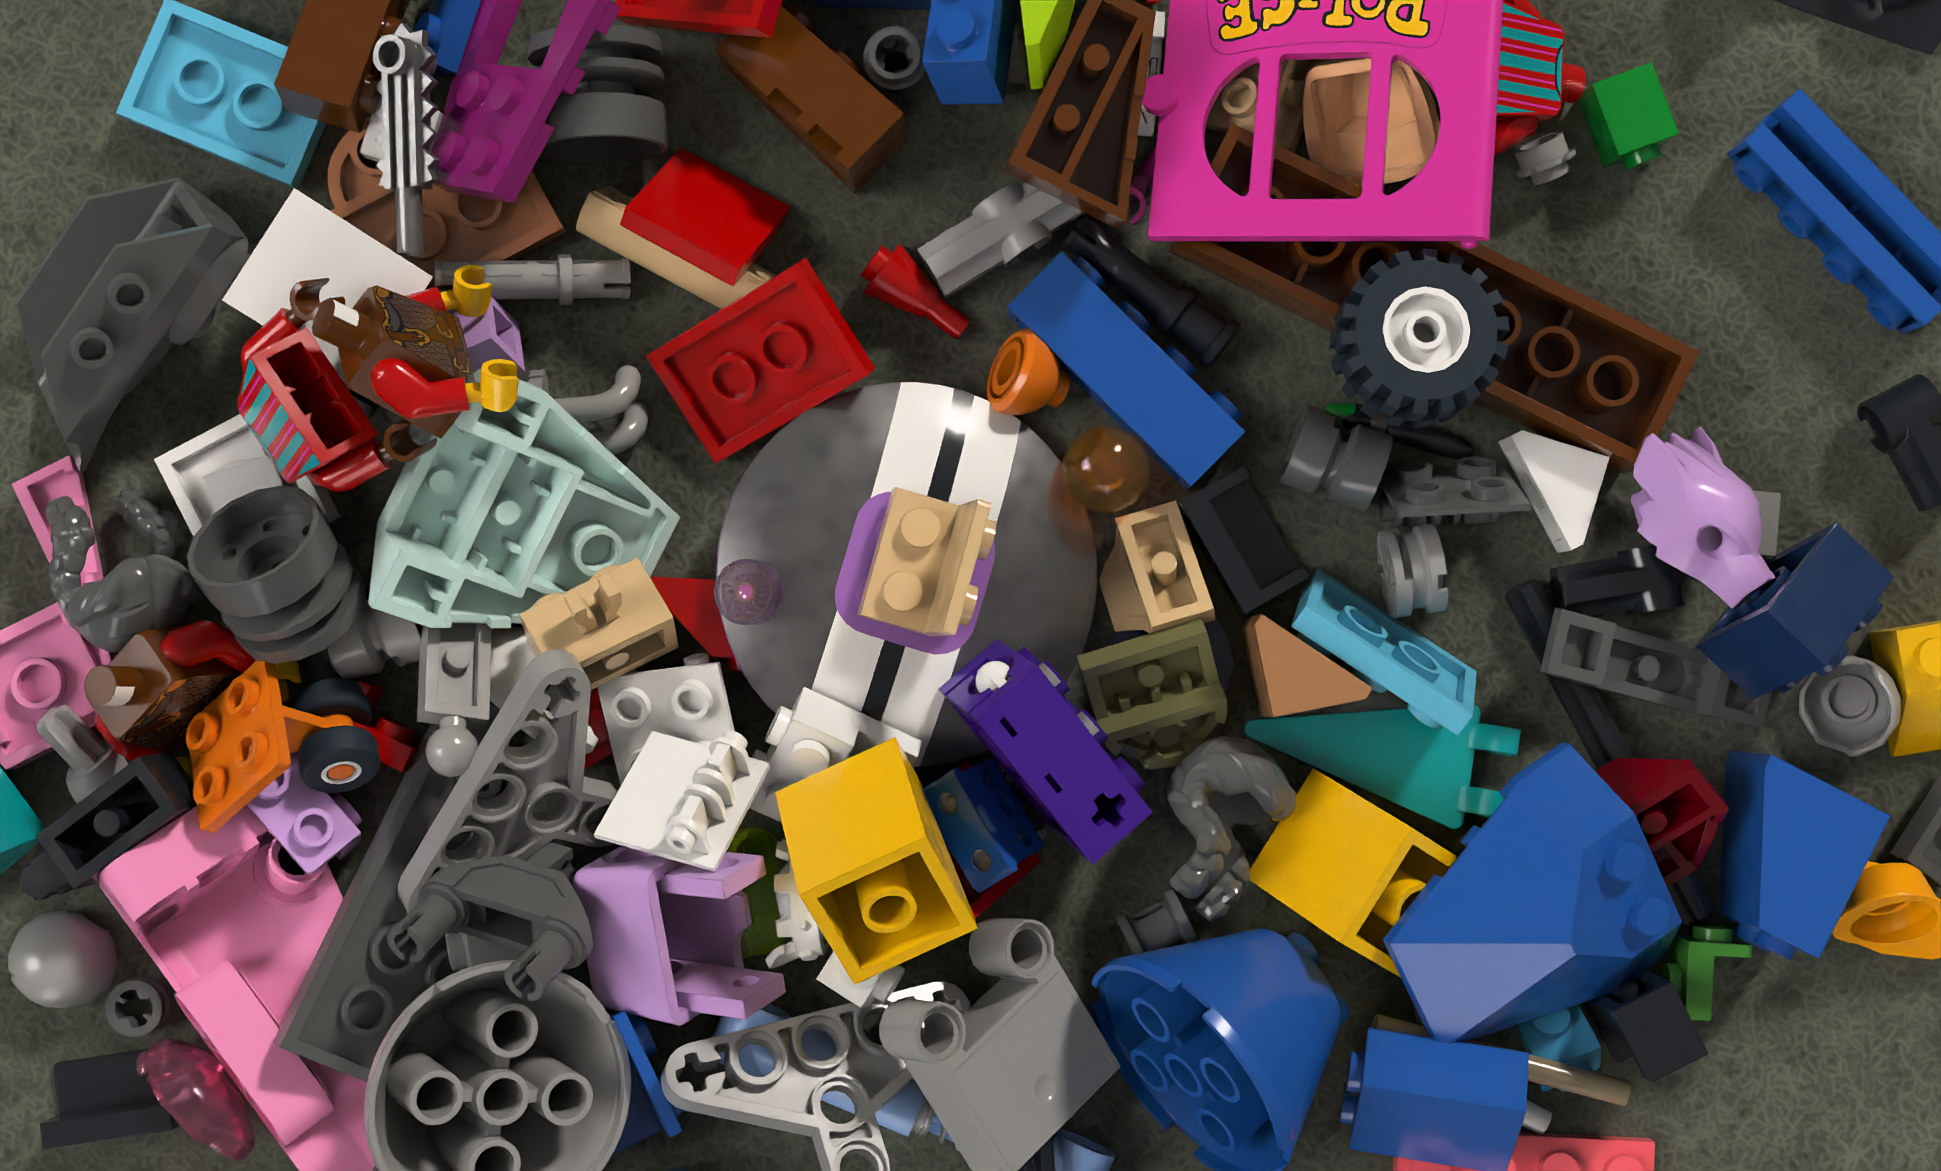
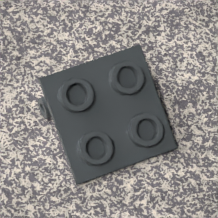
(1472, 489)

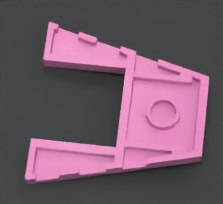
(42, 654)

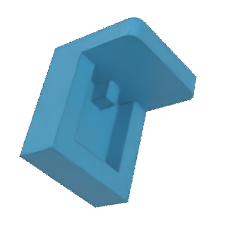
(1562, 1038)

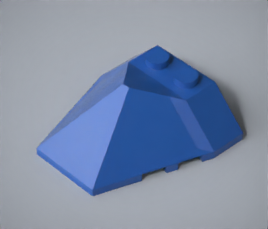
(1537, 908)

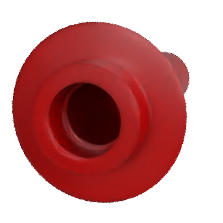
(903, 284)

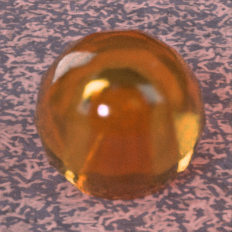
(1106, 469)

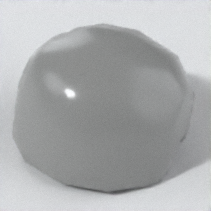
(1851, 706)
(62, 960)

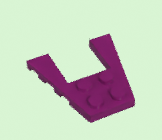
(499, 112)

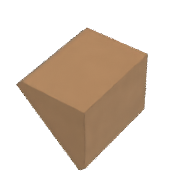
(1291, 674)

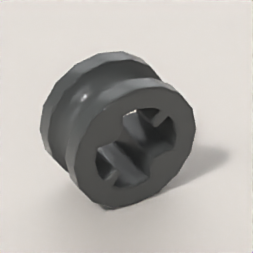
(130, 1024)

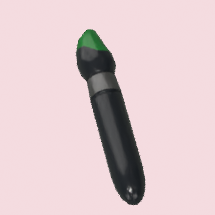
(1424, 438)

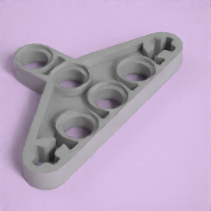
(544, 766)
(793, 1091)

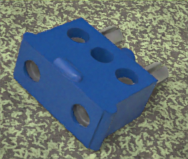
(983, 822)

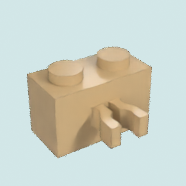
(605, 623)

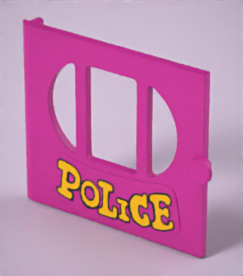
(1212, 41)

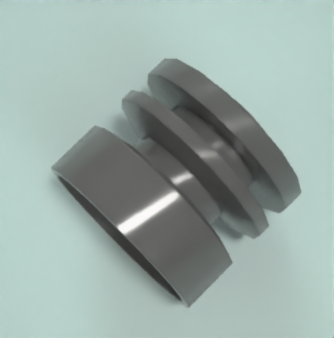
(607, 113)
(277, 574)

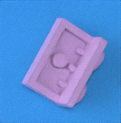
(307, 820)

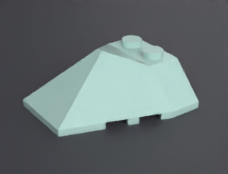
(508, 516)

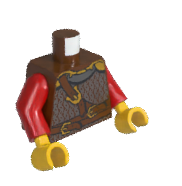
(414, 352)
(164, 682)

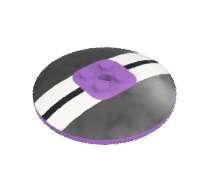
(816, 515)

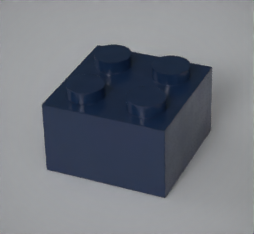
(1801, 616)

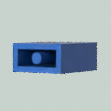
(1435, 1100)

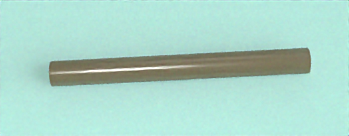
(1540, 1069)

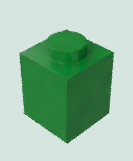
(1628, 117)

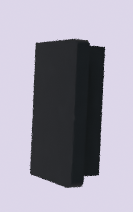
(103, 1101)

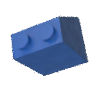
(1790, 853)

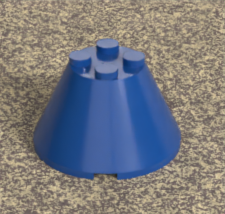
(1223, 1040)

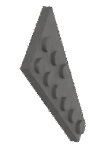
(356, 978)

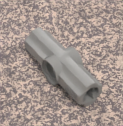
(994, 235)

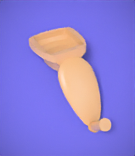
(1337, 119)

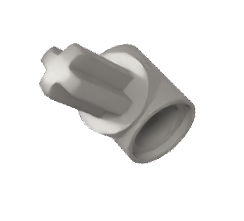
(89, 758)

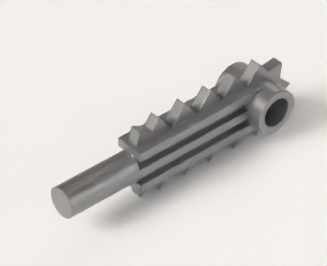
(407, 133)

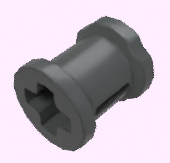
(1156, 925)

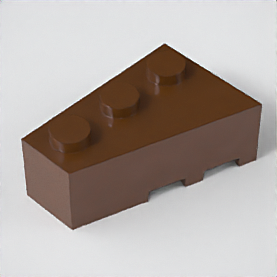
(818, 97)
(1088, 116)

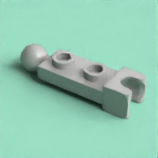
(454, 692)

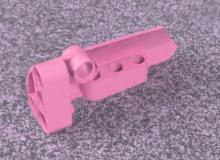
(235, 949)

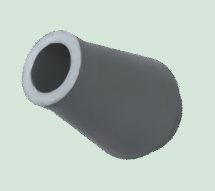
(892, 46)

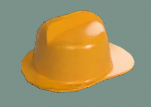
(1893, 912)

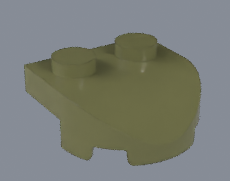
(1156, 693)

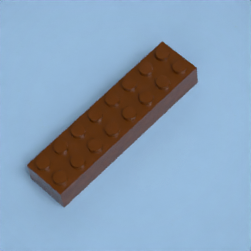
(1569, 362)

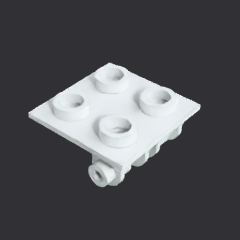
(673, 701)
(684, 798)

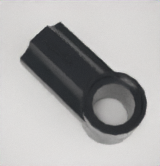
(1909, 431)
(1627, 582)

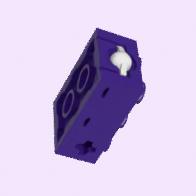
(1048, 747)

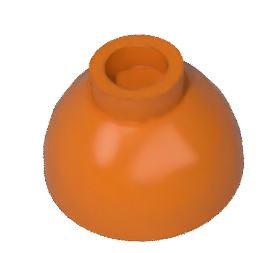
(1026, 376)

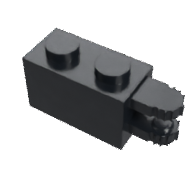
(108, 824)

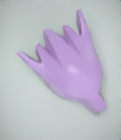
(1700, 515)

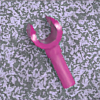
(1141, 184)

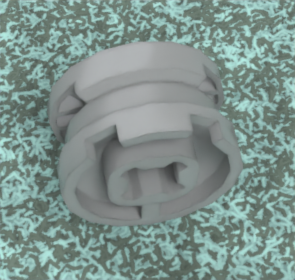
(1412, 570)

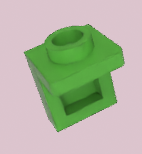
(1694, 965)

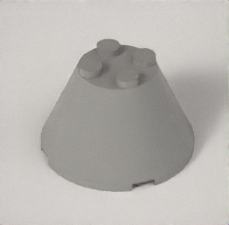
(498, 1079)

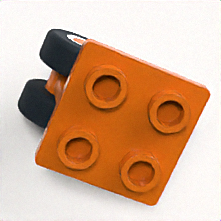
(248, 737)

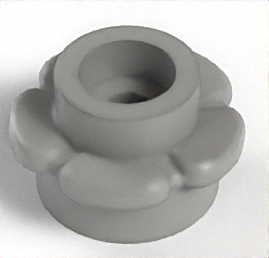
(1544, 158)

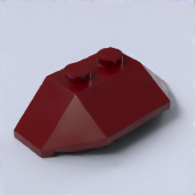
(1673, 809)

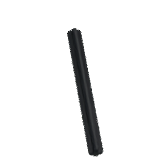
(1594, 725)

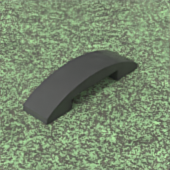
(1646, 669)

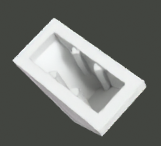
(1558, 482)

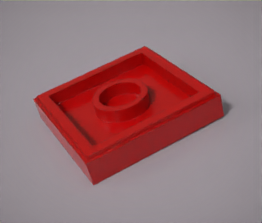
(705, 216)

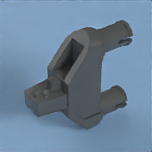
(509, 904)

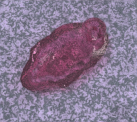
(198, 1096)

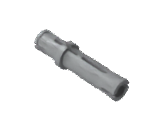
(546, 279)

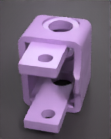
(672, 936)

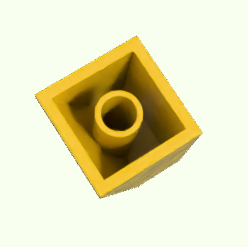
(873, 861)
(1347, 866)

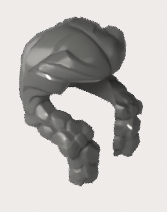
(138, 592)
(1213, 792)

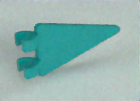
(1396, 757)

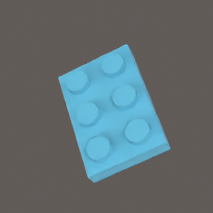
(218, 94)
(1385, 652)

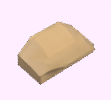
(1154, 573)

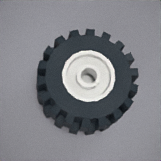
(1418, 338)

